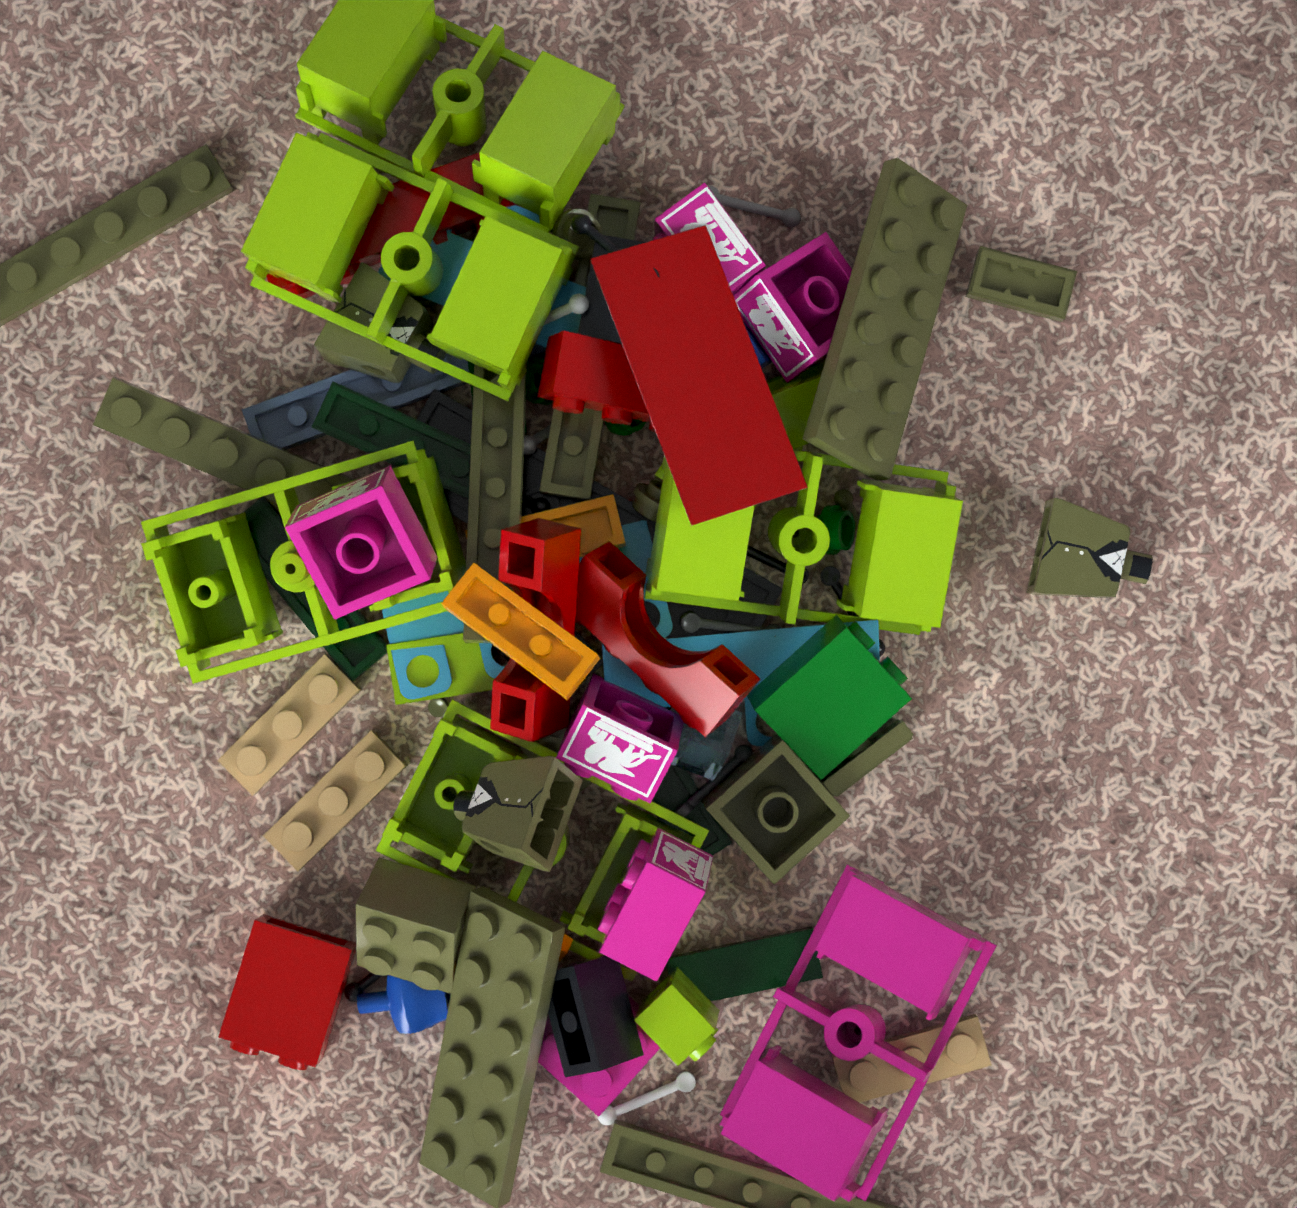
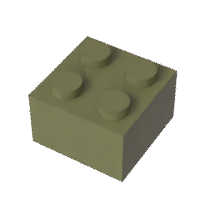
(775, 809)
(411, 924)

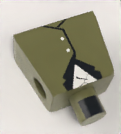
(364, 355)
(1083, 554)
(520, 809)

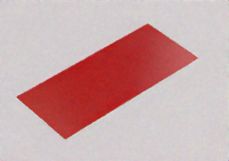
(698, 374)

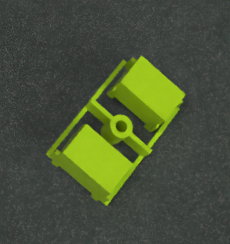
(537, 148)
(319, 216)
(896, 565)
(219, 584)
(456, 763)

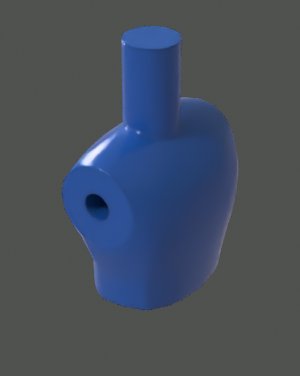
(408, 1004)

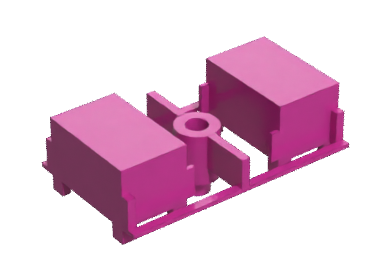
(806, 1122)

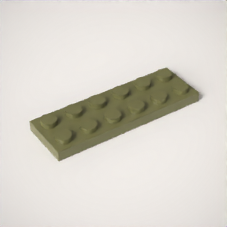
(885, 321)
(491, 1045)

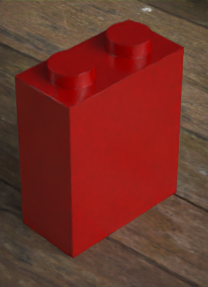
(287, 992)

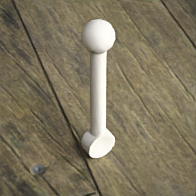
(684, 1082)

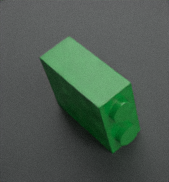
(830, 695)

